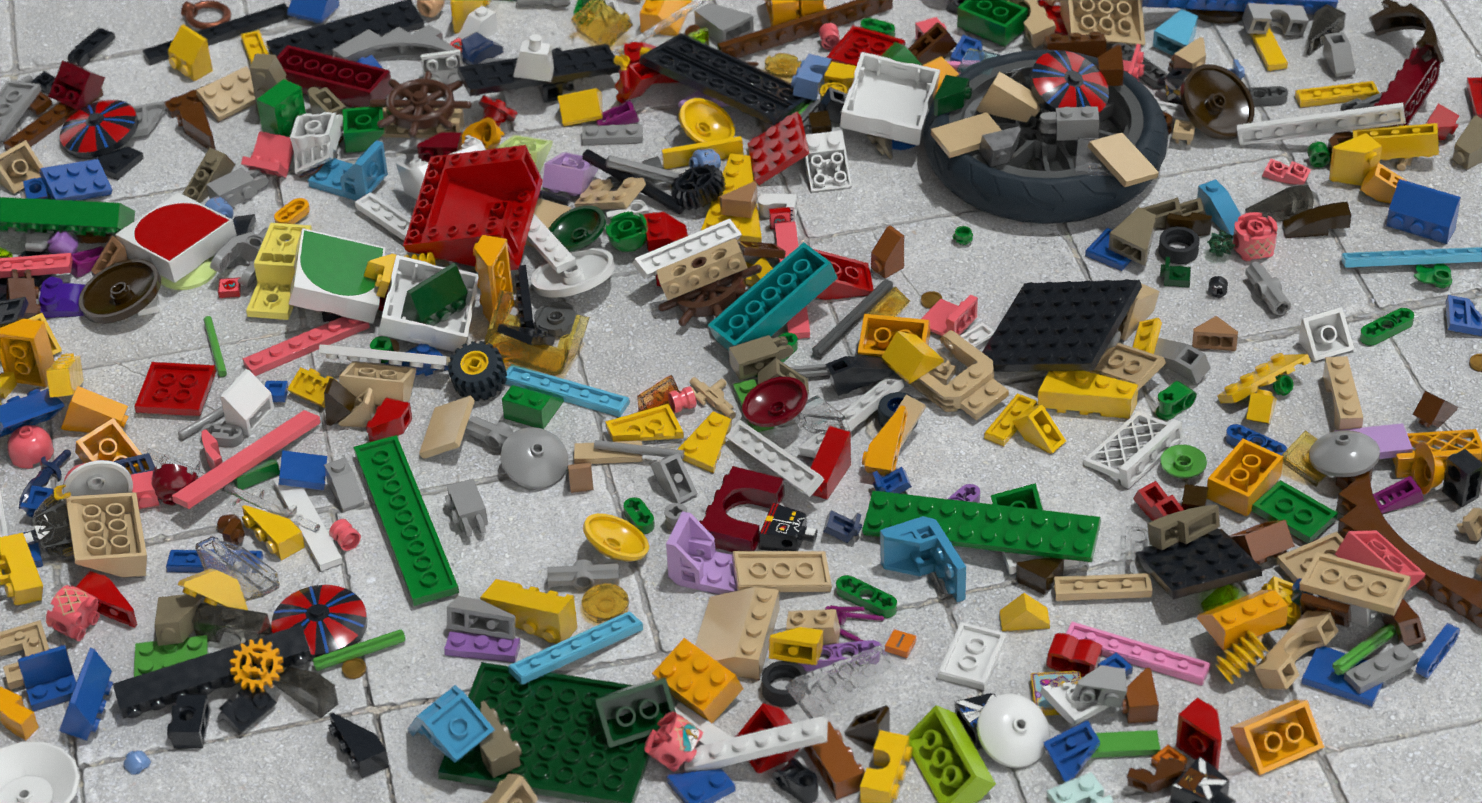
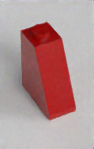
(832, 460)

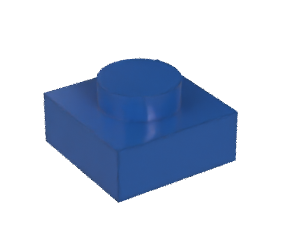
(278, 390)
(1117, 661)

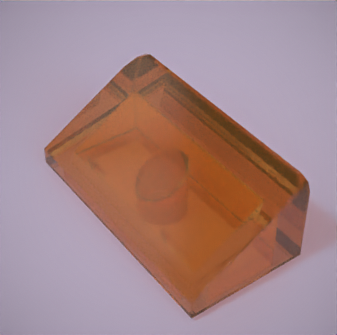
(657, 394)

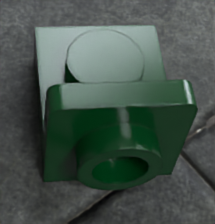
(1175, 275)

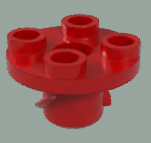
(497, 110)

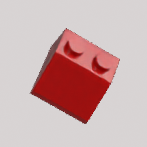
(663, 230)
(763, 719)
(1200, 732)

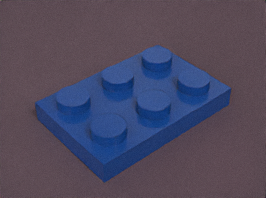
(76, 181)

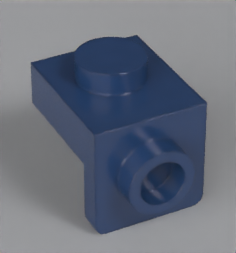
(841, 526)

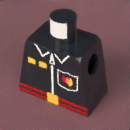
(785, 529)

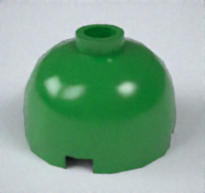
(627, 231)

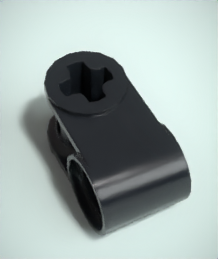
(797, 781)

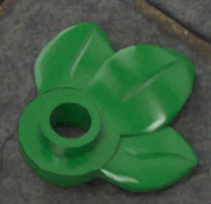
(1439, 275)

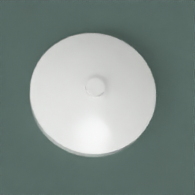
(592, 269)

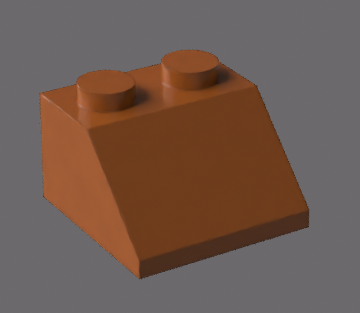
(1265, 540)

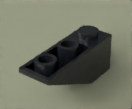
(855, 372)
(361, 745)

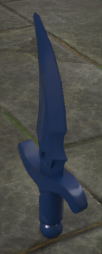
(44, 475)

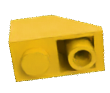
(1261, 406)

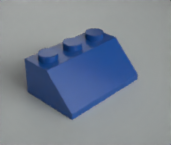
(1423, 211)
(29, 410)
(87, 697)

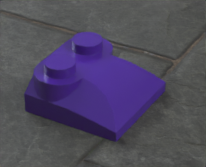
(60, 298)

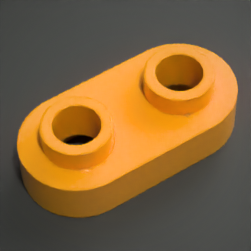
(292, 212)

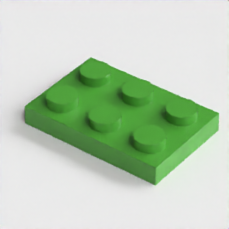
(154, 657)

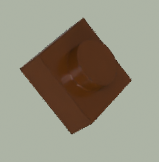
(40, 104)
(234, 532)

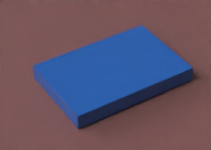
(1322, 676)

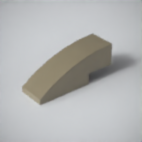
(1174, 206)
(1183, 526)

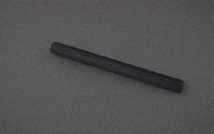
(649, 190)

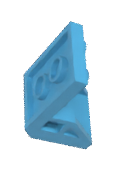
(351, 179)
(912, 542)
(452, 724)

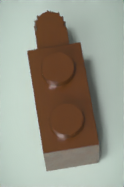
(24, 287)

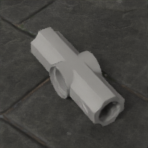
(1268, 289)
(491, 434)
(583, 575)

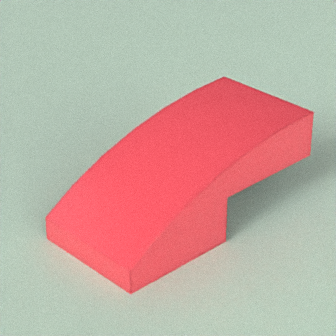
(211, 449)

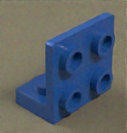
(48, 677)

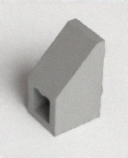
(1338, 54)
(1102, 686)

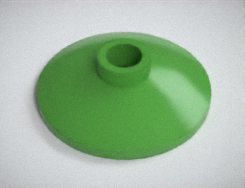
(1183, 461)

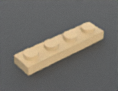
(1102, 587)

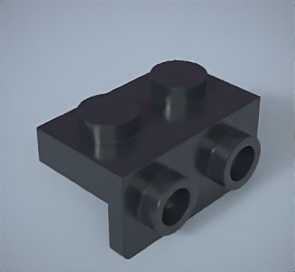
(246, 709)

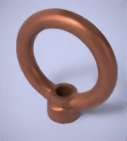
(190, 10)

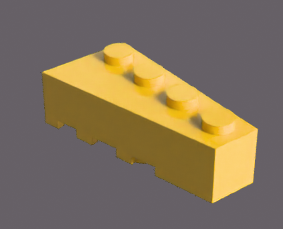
(1088, 394)
(535, 611)

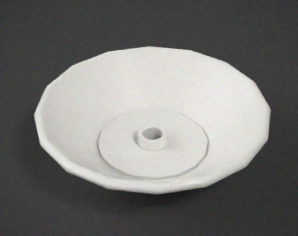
(37, 774)

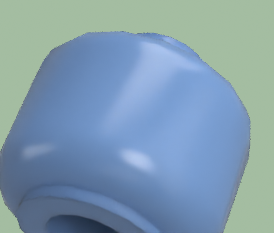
(136, 762)

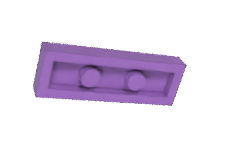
(482, 647)

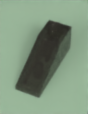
(1325, 21)
(1285, 203)
(308, 689)

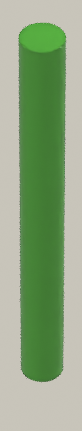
(215, 346)

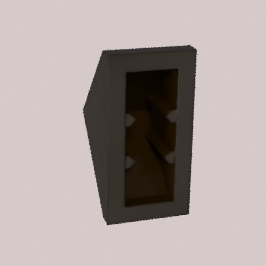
(338, 401)
(1039, 573)
(868, 725)

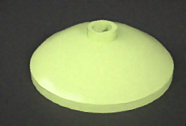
(194, 279)

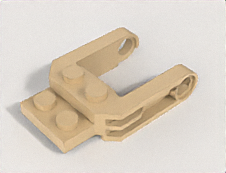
(971, 390)

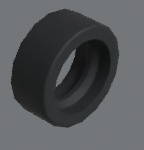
(1179, 235)
(778, 670)

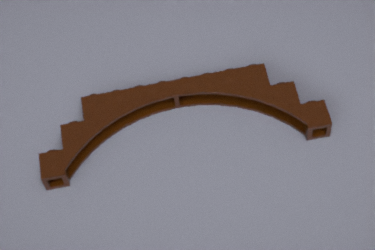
(1363, 514)

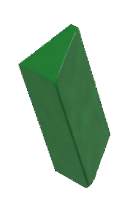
(257, 474)

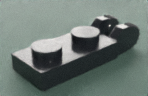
(90, 46)

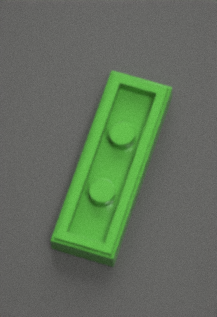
(1127, 744)

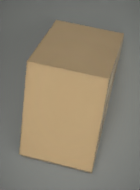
(362, 412)

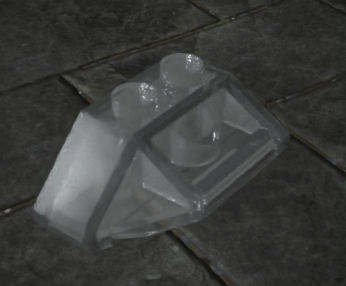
(253, 575)

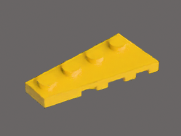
(1262, 376)

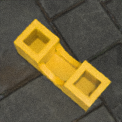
(890, 752)

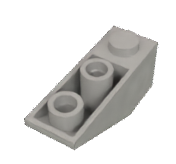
(1183, 359)

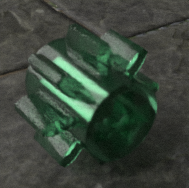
(1216, 240)

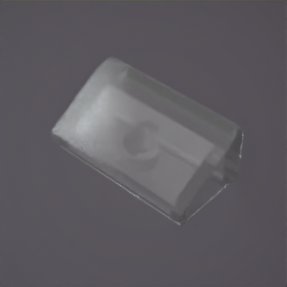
(678, 137)

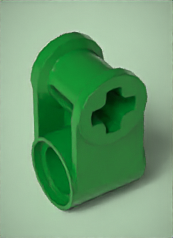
(1174, 400)

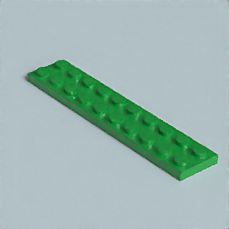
(406, 520)
(990, 525)

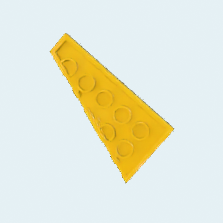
(736, 174)

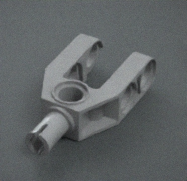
(244, 245)

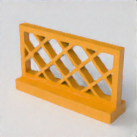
(1404, 461)

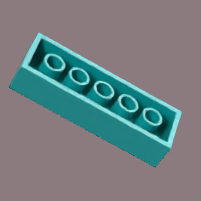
(774, 298)

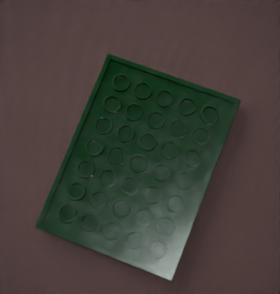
(557, 738)

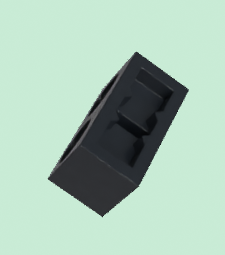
(1462, 478)

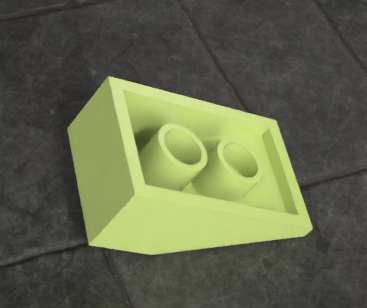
(537, 148)

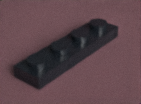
(523, 295)

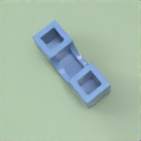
(810, 76)

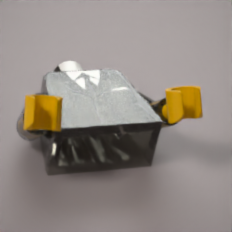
(52, 525)

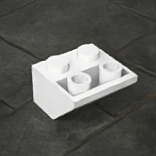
(442, 65)
(246, 403)

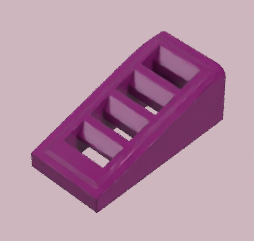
(619, 115)
(84, 261)
(1409, 491)

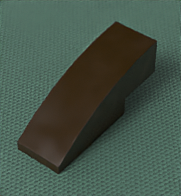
(1318, 220)

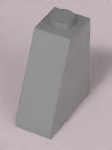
(723, 22)

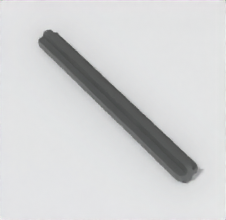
(852, 318)

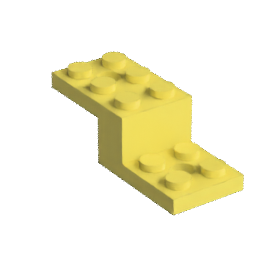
(275, 272)

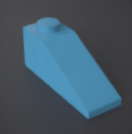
(1219, 205)

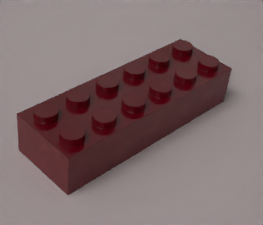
(348, 80)
(1412, 84)

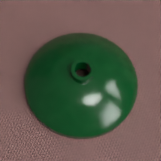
(579, 227)

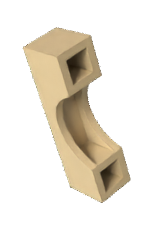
(1037, 24)
(1340, 381)
(1311, 631)

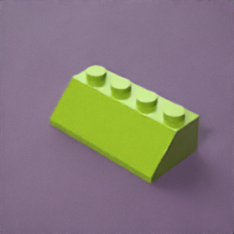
(949, 758)

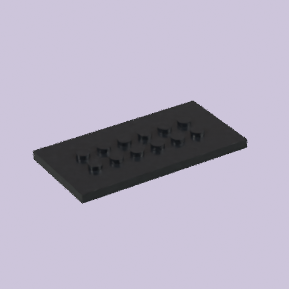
(725, 78)

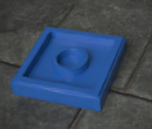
(1100, 252)
(302, 470)

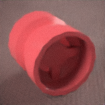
(829, 36)
(681, 399)
(344, 534)

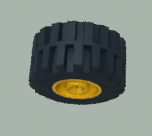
(477, 370)

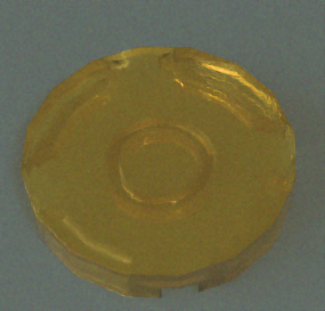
(782, 65)
(605, 602)

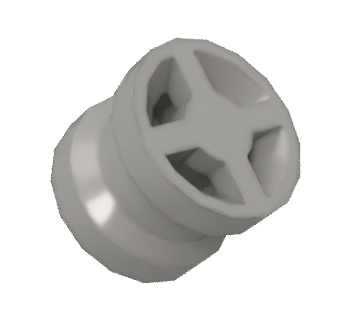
(672, 514)

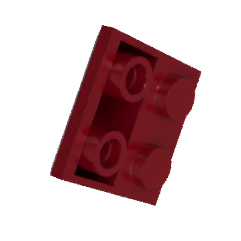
(75, 85)
(439, 144)

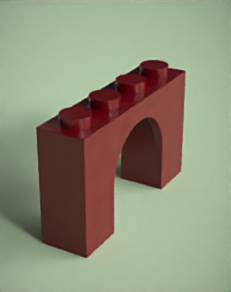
(740, 488)

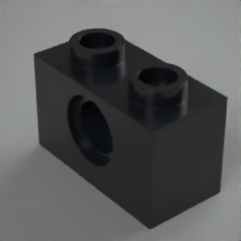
(189, 721)

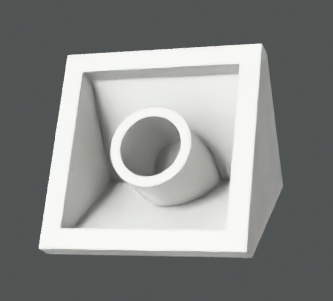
(1325, 334)

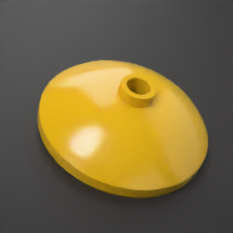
(705, 121)
(615, 537)

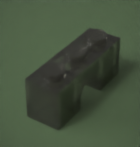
(216, 620)

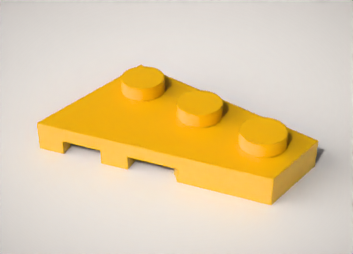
(650, 424)
(705, 443)

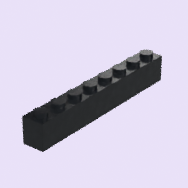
(202, 674)

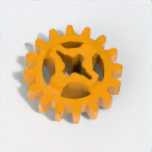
(263, 659)

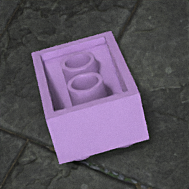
(568, 174)

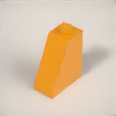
(91, 410)

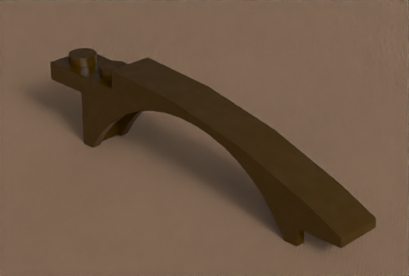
(1408, 17)

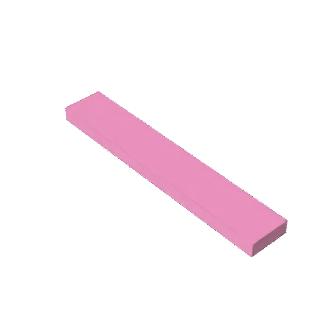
(1145, 655)

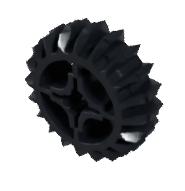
(698, 186)

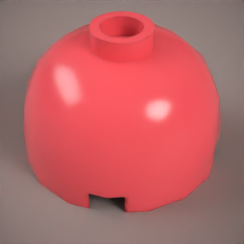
(29, 445)

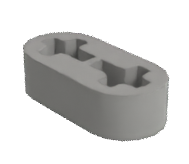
(225, 434)

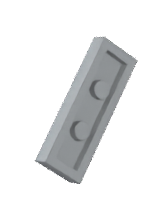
(612, 134)
(1381, 668)

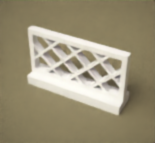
(1145, 455)

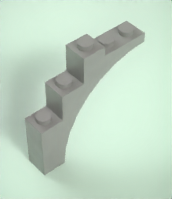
(394, 45)

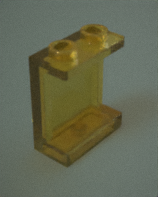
(601, 23)

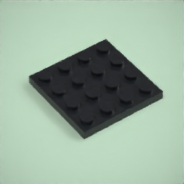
(1198, 565)

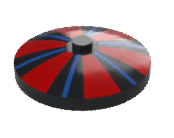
(1067, 81)
(99, 129)
(328, 614)

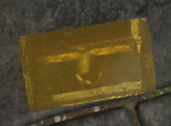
(891, 303)

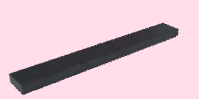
(225, 30)

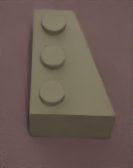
(265, 73)

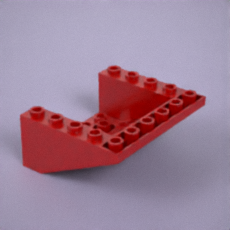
(473, 197)

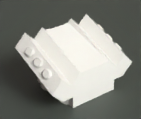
(315, 139)

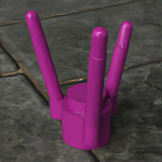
(845, 611)

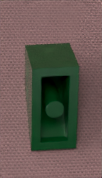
(952, 94)

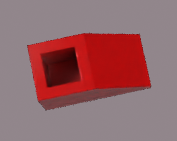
(389, 420)

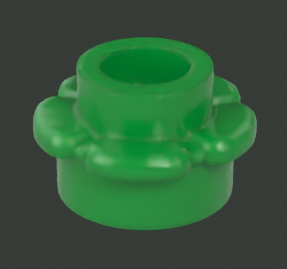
(963, 235)
(1283, 385)

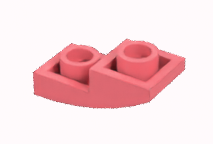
(1282, 173)

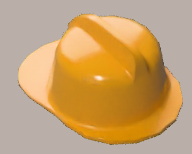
(486, 131)
(1427, 468)

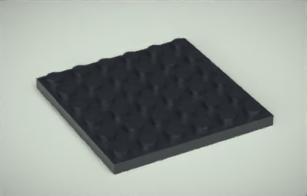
(1060, 325)

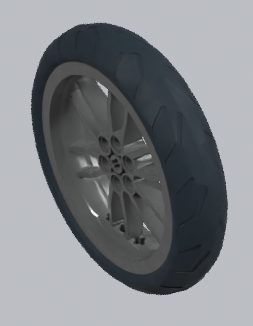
(1045, 194)

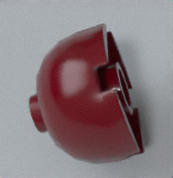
(170, 480)

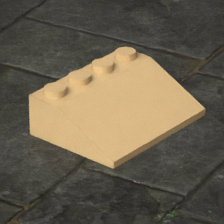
(1116, 19)
(108, 533)
(739, 629)

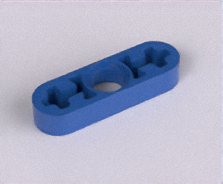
(1237, 432)
(1437, 650)

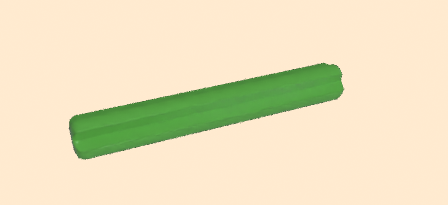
(1364, 649)
(358, 650)

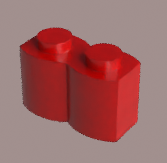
(1073, 654)

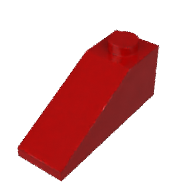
(110, 600)

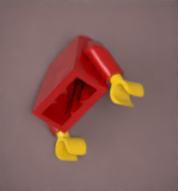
(633, 79)

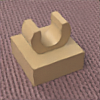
(1183, 130)
(944, 372)
(1472, 524)

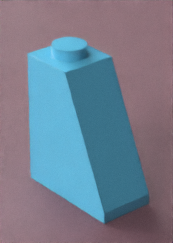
(1175, 32)

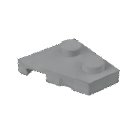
(148, 116)

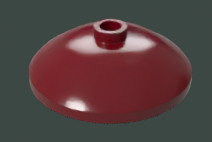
(775, 401)

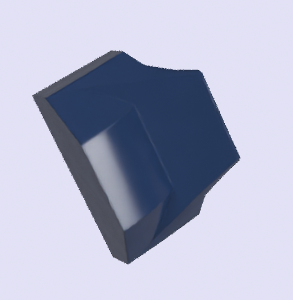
(478, 48)

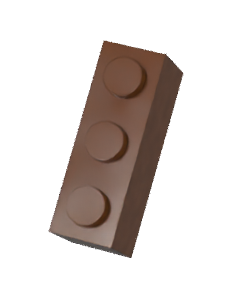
(836, 764)

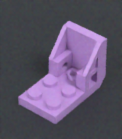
(694, 559)

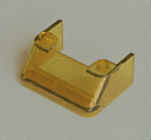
(537, 357)

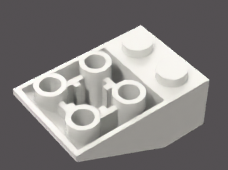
(827, 162)

